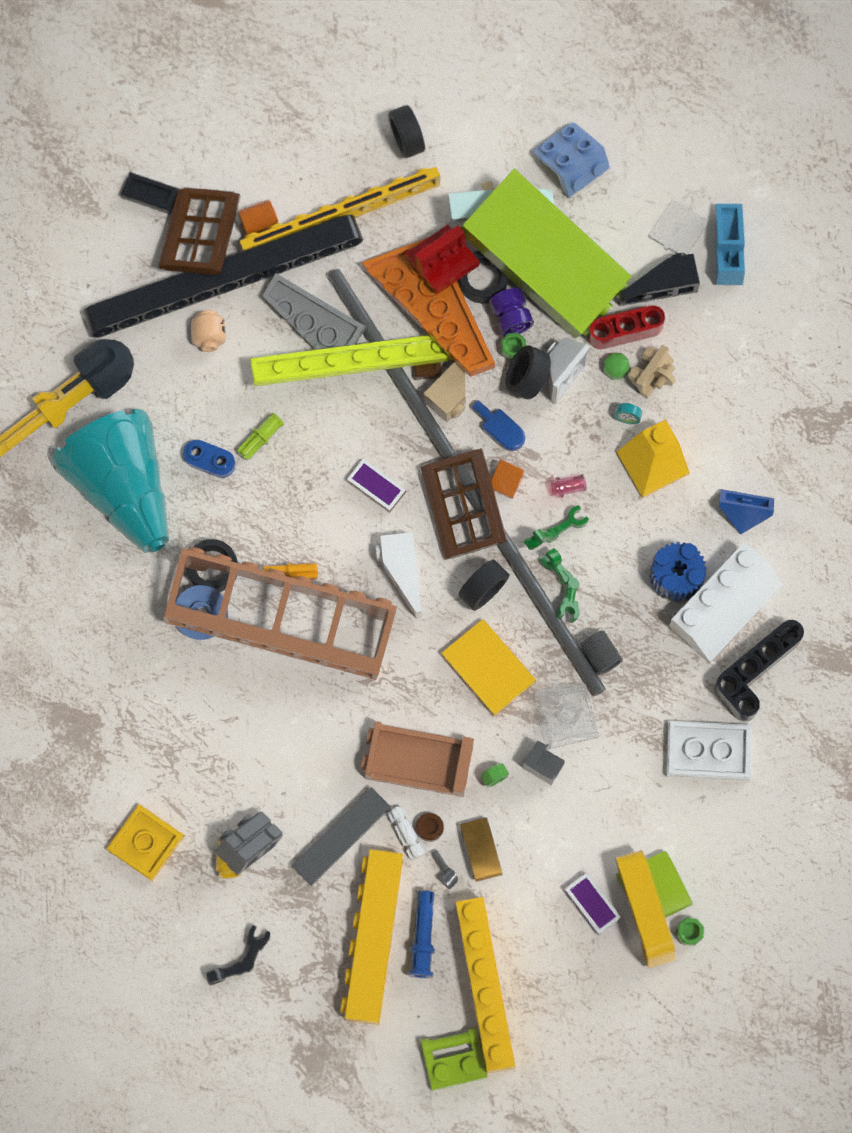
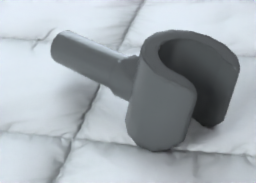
(449, 876)

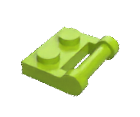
(456, 1068)

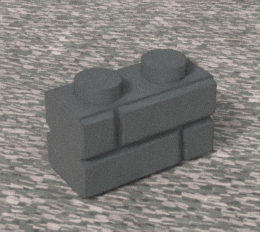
(248, 842)

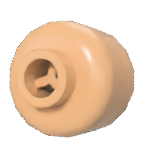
(208, 330)

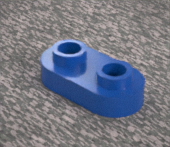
(208, 459)

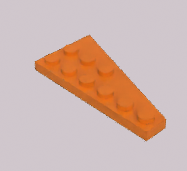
(441, 316)

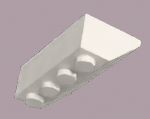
(726, 602)

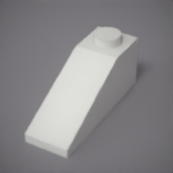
(400, 565)

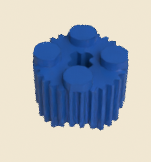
(682, 557)

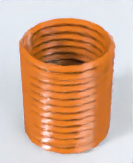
(258, 217)

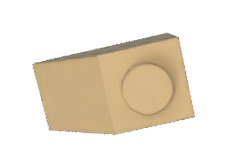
(448, 393)

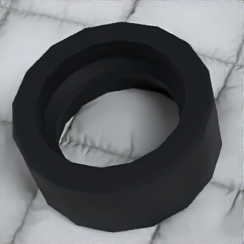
(406, 131)
(478, 295)
(528, 372)
(218, 546)
(483, 584)

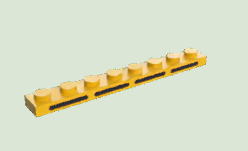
(372, 200)

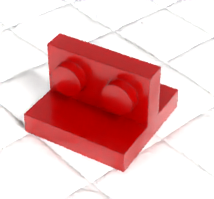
(442, 258)

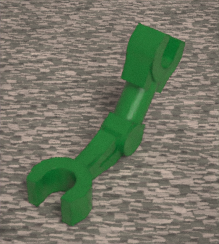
(541, 536)
(552, 561)

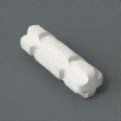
(406, 833)

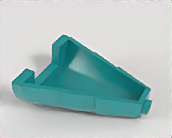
(119, 475)

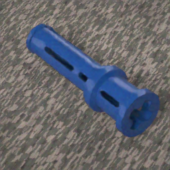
(422, 948)

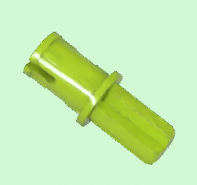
(260, 436)

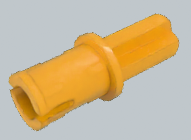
(306, 570)

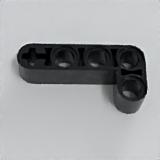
(761, 664)

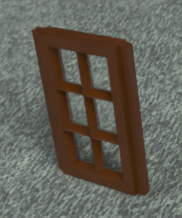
(222, 236)
(487, 496)

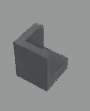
(543, 763)

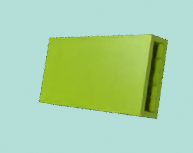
(545, 254)

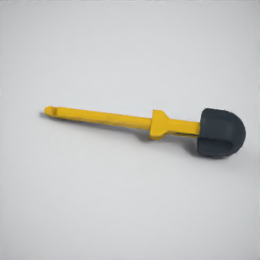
(102, 368)

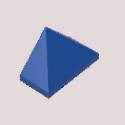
(745, 509)

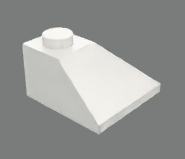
(567, 363)

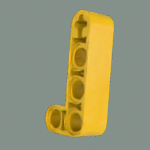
(646, 909)

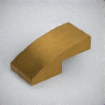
(481, 849)

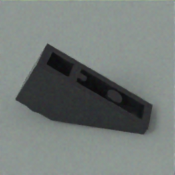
(669, 279)

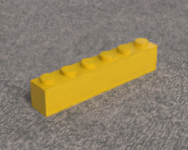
(374, 937)
(485, 985)

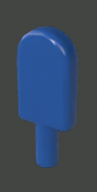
(501, 427)

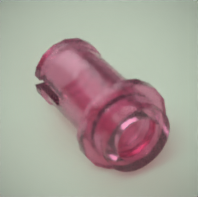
(568, 485)

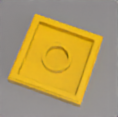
(145, 842)

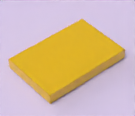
(488, 667)

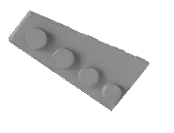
(311, 317)

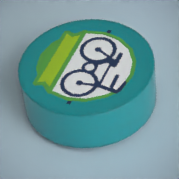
(628, 413)

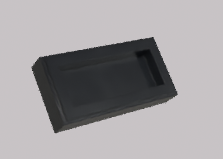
(149, 193)

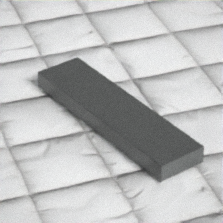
(341, 836)

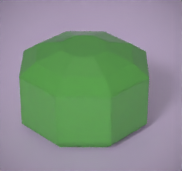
(511, 344)
(616, 366)
(494, 774)
(690, 931)

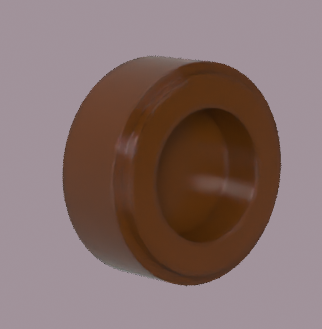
(429, 827)

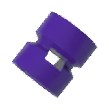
(510, 308)

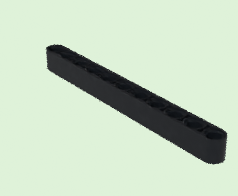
(237, 271)

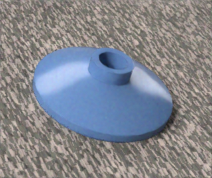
(198, 597)

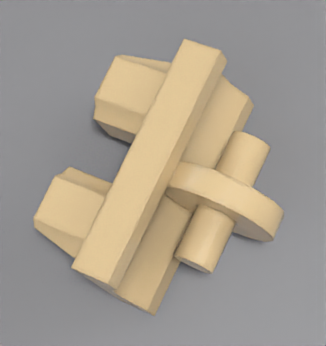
(656, 373)

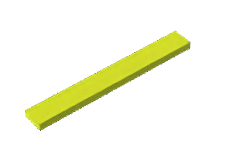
(346, 360)

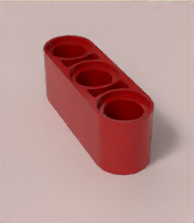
(617, 336)

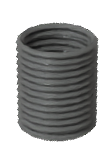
(601, 652)

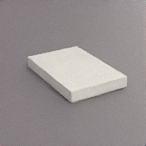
(709, 750)

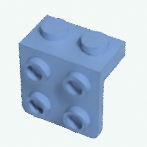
(573, 157)

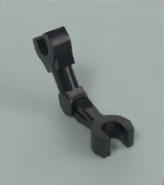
(246, 966)

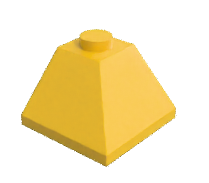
(653, 459)

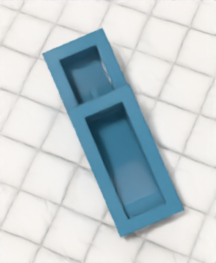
(729, 244)

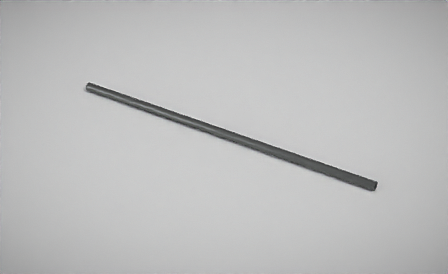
(447, 451)

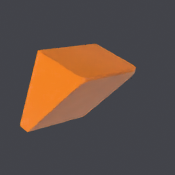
(507, 478)

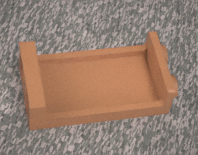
(417, 759)

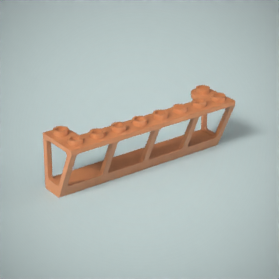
(272, 639)

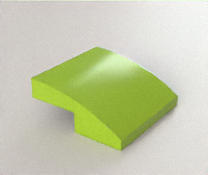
(668, 884)

